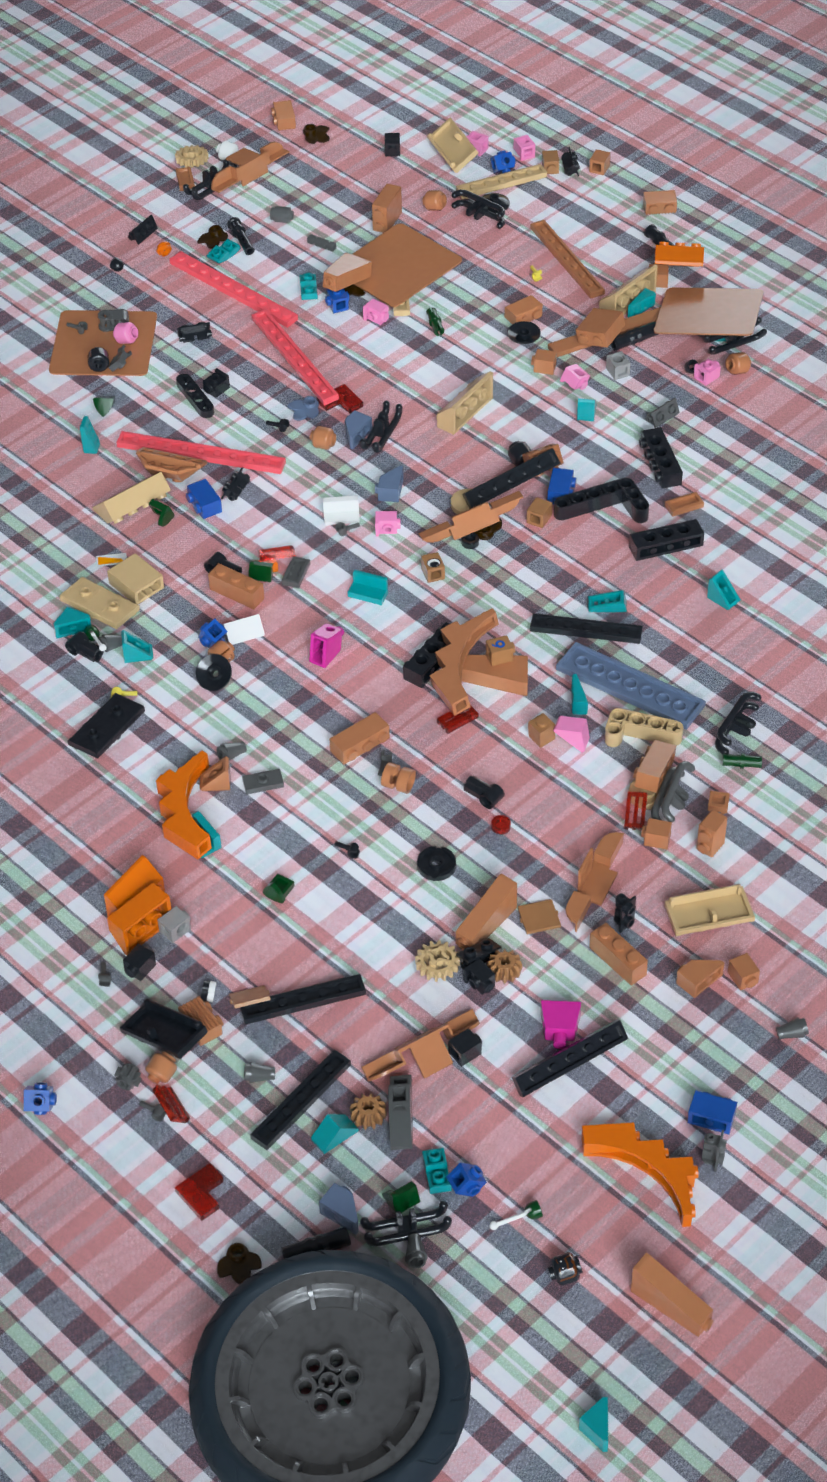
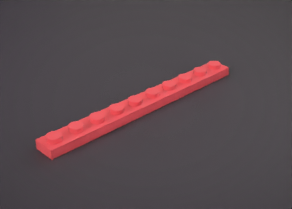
(233, 288)
(295, 357)
(204, 452)

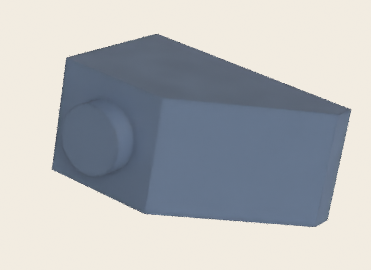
(357, 427)
(390, 485)
(340, 1207)

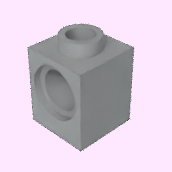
(618, 365)
(174, 924)

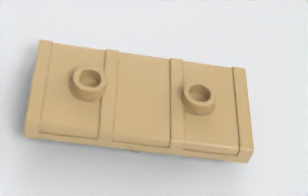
(453, 145)
(99, 603)
(709, 909)

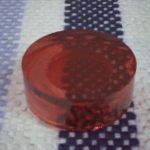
(501, 824)

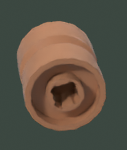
(396, 777)

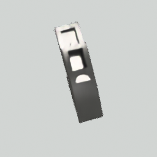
(400, 1112)

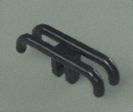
(207, 181)
(479, 207)
(733, 341)
(382, 428)
(737, 721)
(406, 1225)

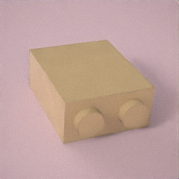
(135, 579)

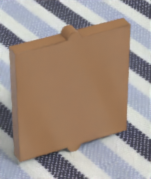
(539, 916)
(249, 996)

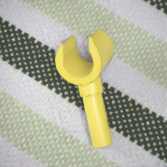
(536, 274)
(123, 693)

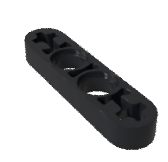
(197, 394)

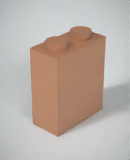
(387, 208)
(600, 327)

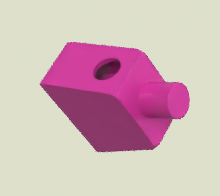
(325, 644)
(560, 1021)

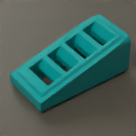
(642, 302)
(89, 438)
(617, 600)
(579, 699)

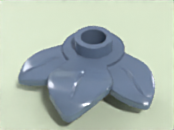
(304, 408)

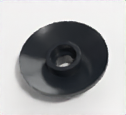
(499, 199)
(524, 332)
(206, 669)

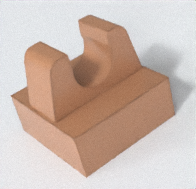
(718, 801)

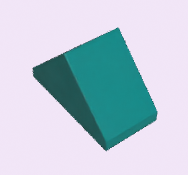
(586, 409)
(722, 591)
(71, 622)
(135, 648)
(333, 1131)
(595, 1424)

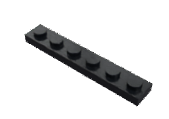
(511, 478)
(586, 628)
(304, 999)
(569, 1058)
(300, 1099)

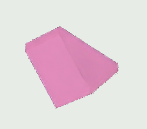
(573, 731)

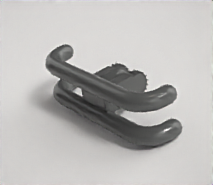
(671, 792)

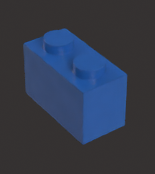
(561, 483)
(204, 499)
(712, 1112)

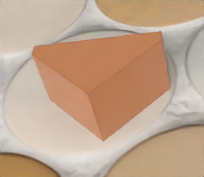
(216, 777)

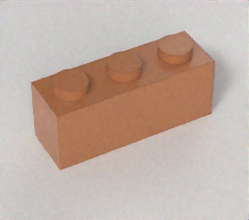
(236, 586)
(359, 738)
(654, 765)
(618, 954)

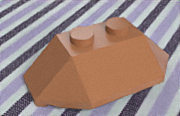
(170, 464)

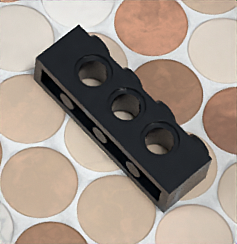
(661, 457)
(666, 539)
(424, 661)

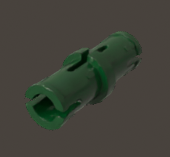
(435, 321)
(742, 761)

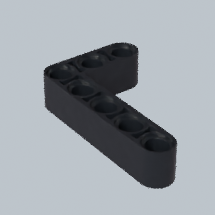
(603, 496)

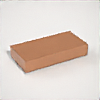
(184, 176)
(684, 504)

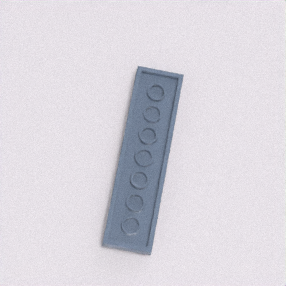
(630, 685)

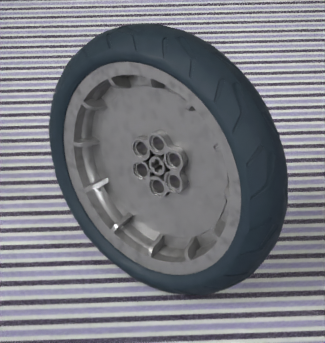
(311, 1313)

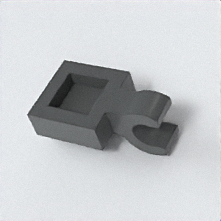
(119, 360)

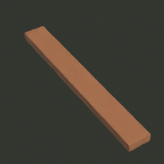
(567, 259)
(571, 344)

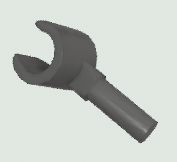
(80, 327)
(342, 529)
(384, 760)
(104, 979)
(157, 1111)

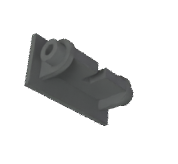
(663, 413)
(714, 1149)

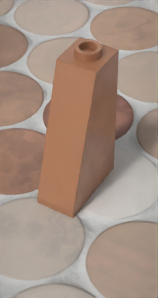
(346, 272)
(506, 677)
(488, 913)
(670, 1296)

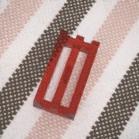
(276, 553)
(458, 720)
(634, 825)
(171, 1104)

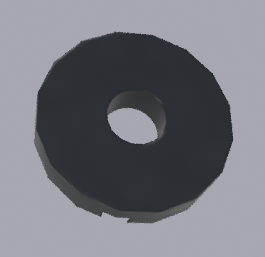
(436, 872)

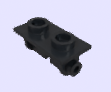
(570, 162)
(143, 230)
(186, 332)
(232, 489)
(624, 911)
(480, 950)

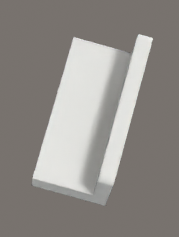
(341, 509)
(244, 629)

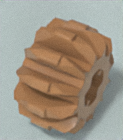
(505, 965)
(368, 1111)

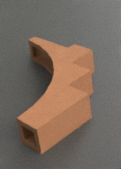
(451, 658)

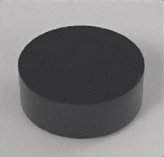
(470, 541)

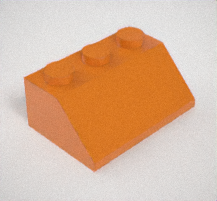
(679, 254)
(130, 884)
(139, 917)

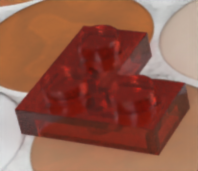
(347, 400)
(196, 1190)

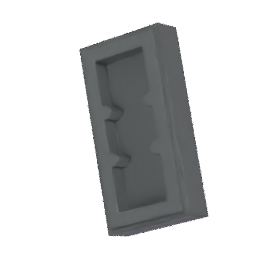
(296, 572)
(263, 781)

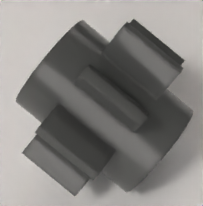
(128, 1076)

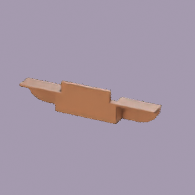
(250, 166)
(472, 519)
(594, 878)
(426, 1049)

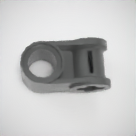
(112, 318)

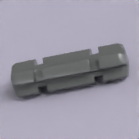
(322, 243)

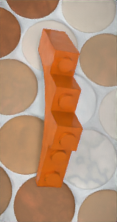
(179, 825)
(623, 1143)

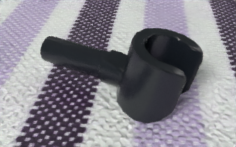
(282, 425)
(352, 849)

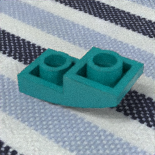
(224, 252)
(308, 286)
(436, 1170)

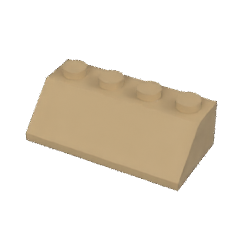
(628, 291)
(466, 404)
(133, 498)

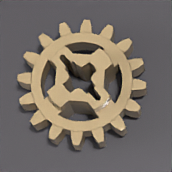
(191, 156)
(437, 960)

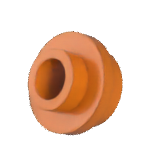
(164, 248)

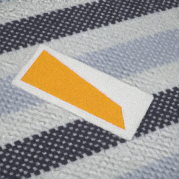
(112, 559)

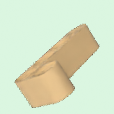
(641, 726)

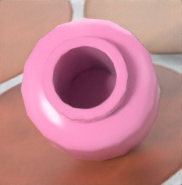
(125, 333)

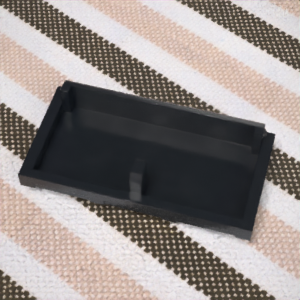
(106, 725)
(164, 1028)

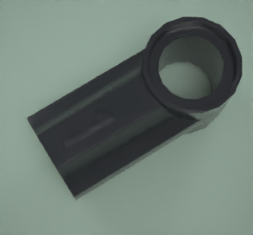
(221, 559)
(81, 645)
(487, 794)

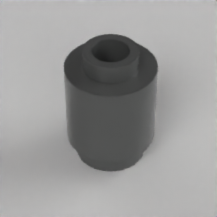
(281, 214)

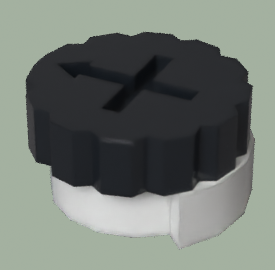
(208, 991)

